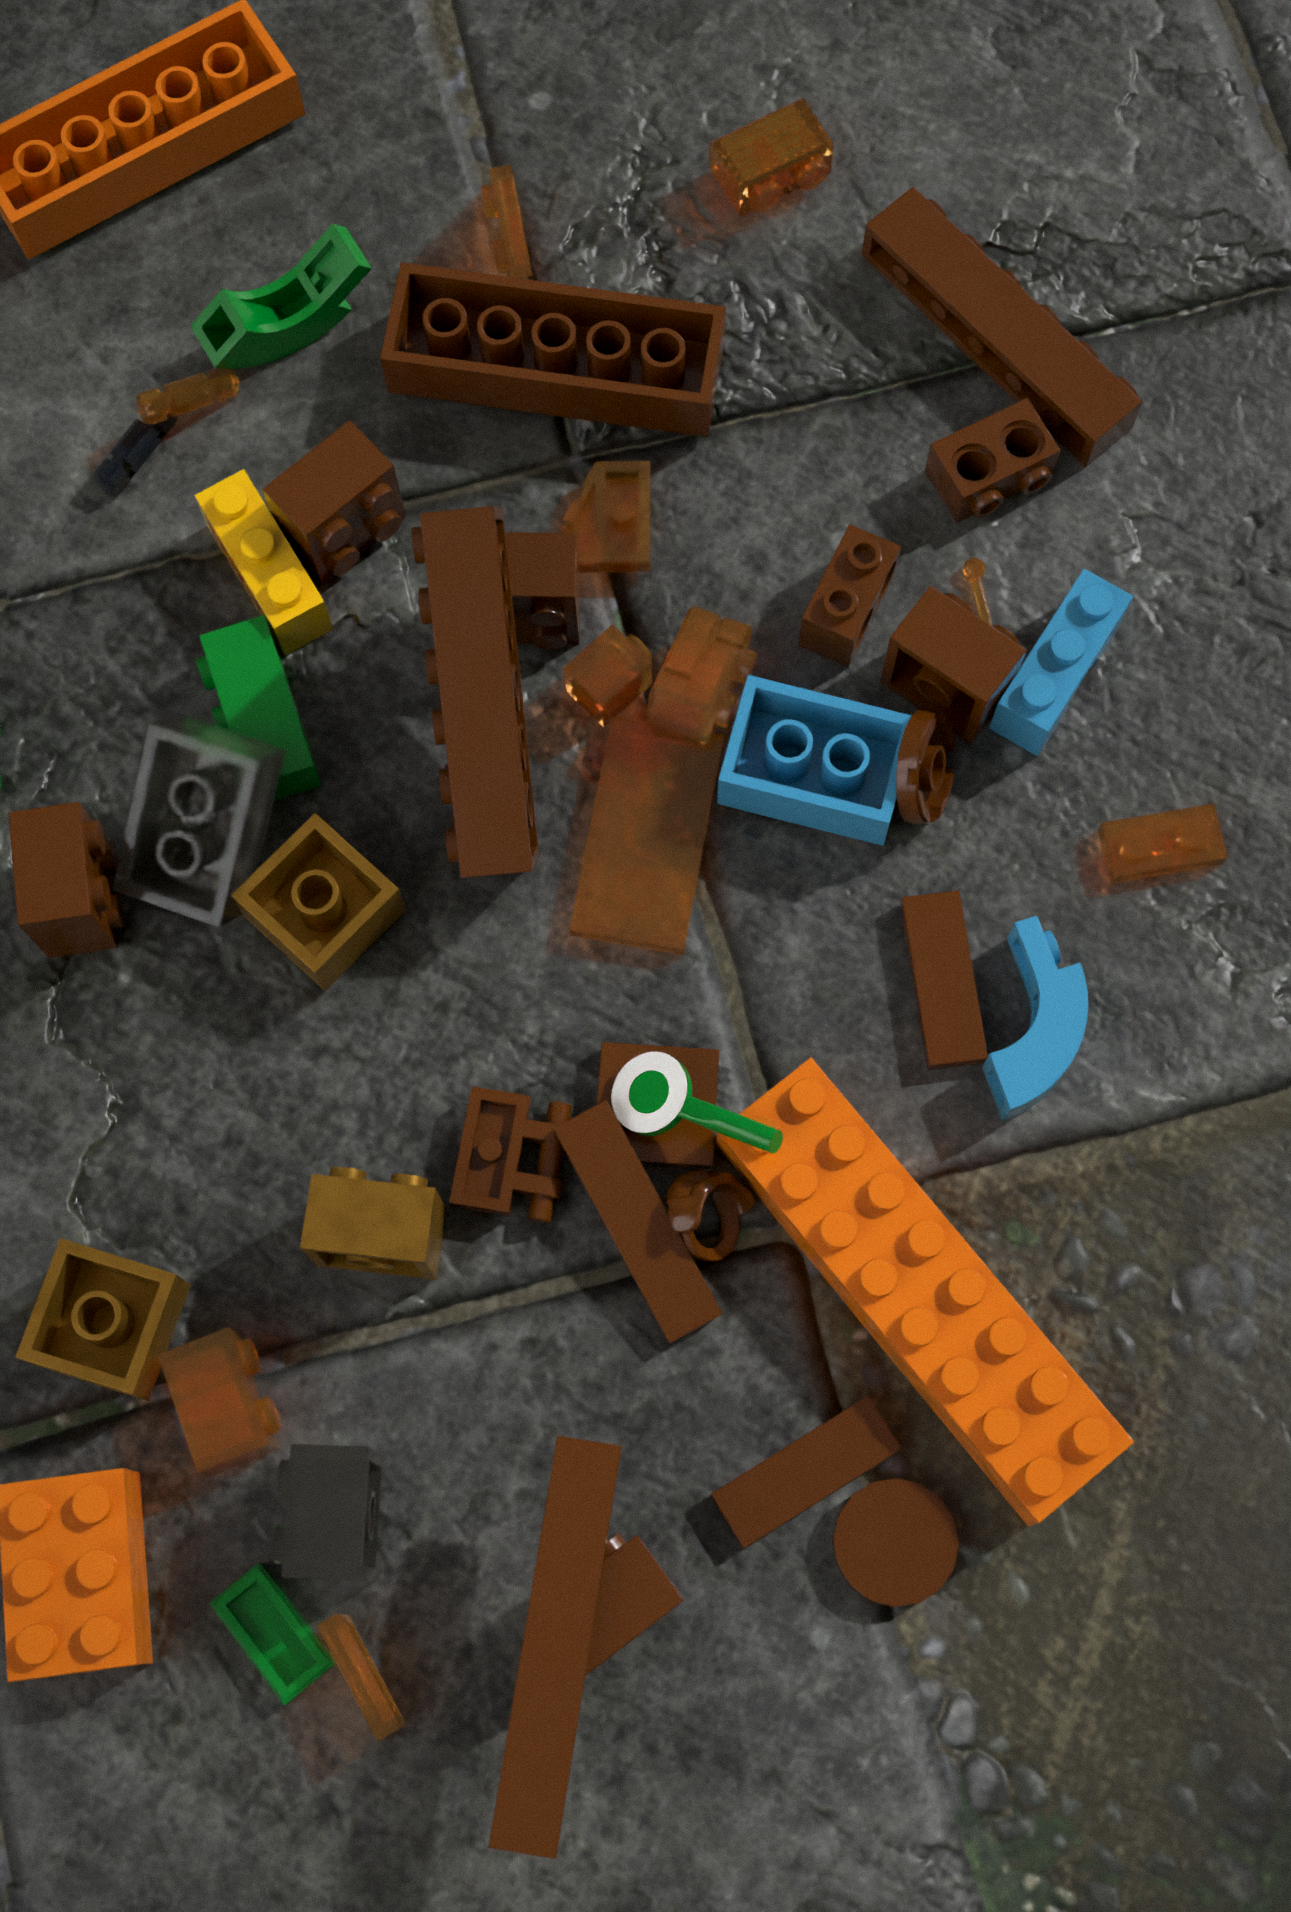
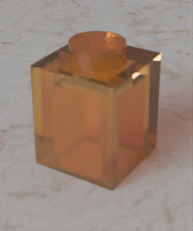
(609, 674)

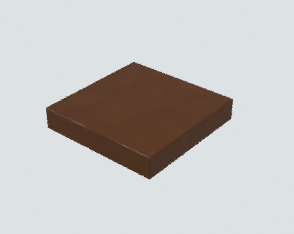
(686, 1143)

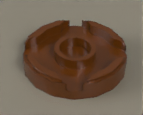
(922, 772)
(895, 1542)

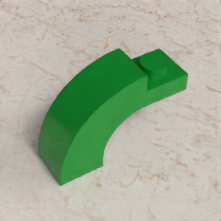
(287, 314)

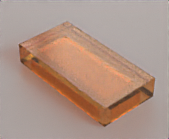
(361, 1675)

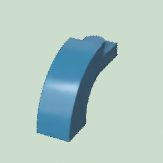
(1058, 1020)

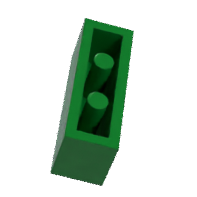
(257, 698)

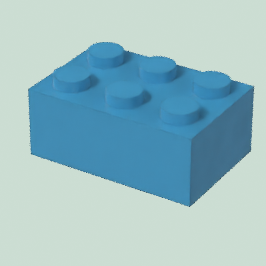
(813, 760)

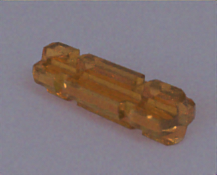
(186, 395)

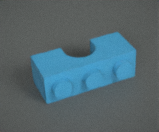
(1060, 662)

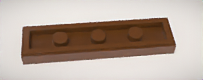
(637, 1221)

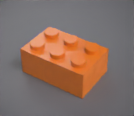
(74, 1574)

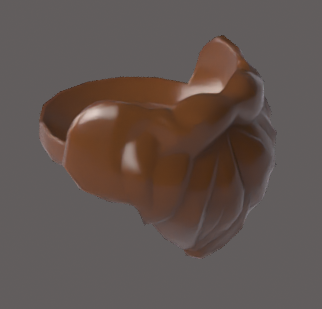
(686, 1203)

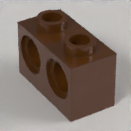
(984, 451)
(849, 595)

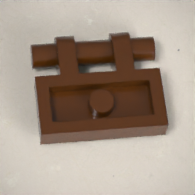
(492, 1153)

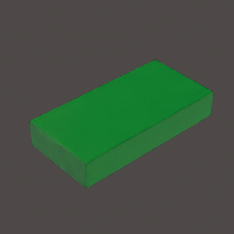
(273, 1633)

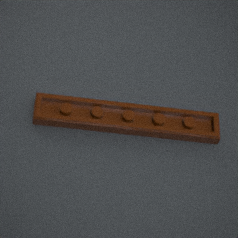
(555, 1648)

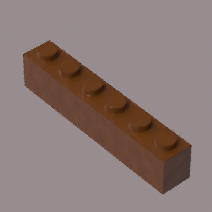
(1000, 325)

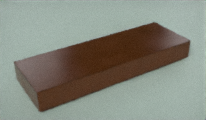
(943, 980)
(805, 1472)

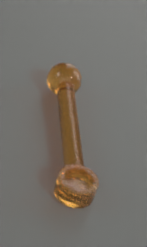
(974, 572)

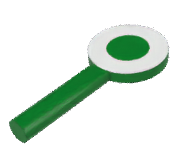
(656, 1094)

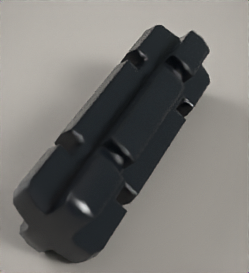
(130, 454)

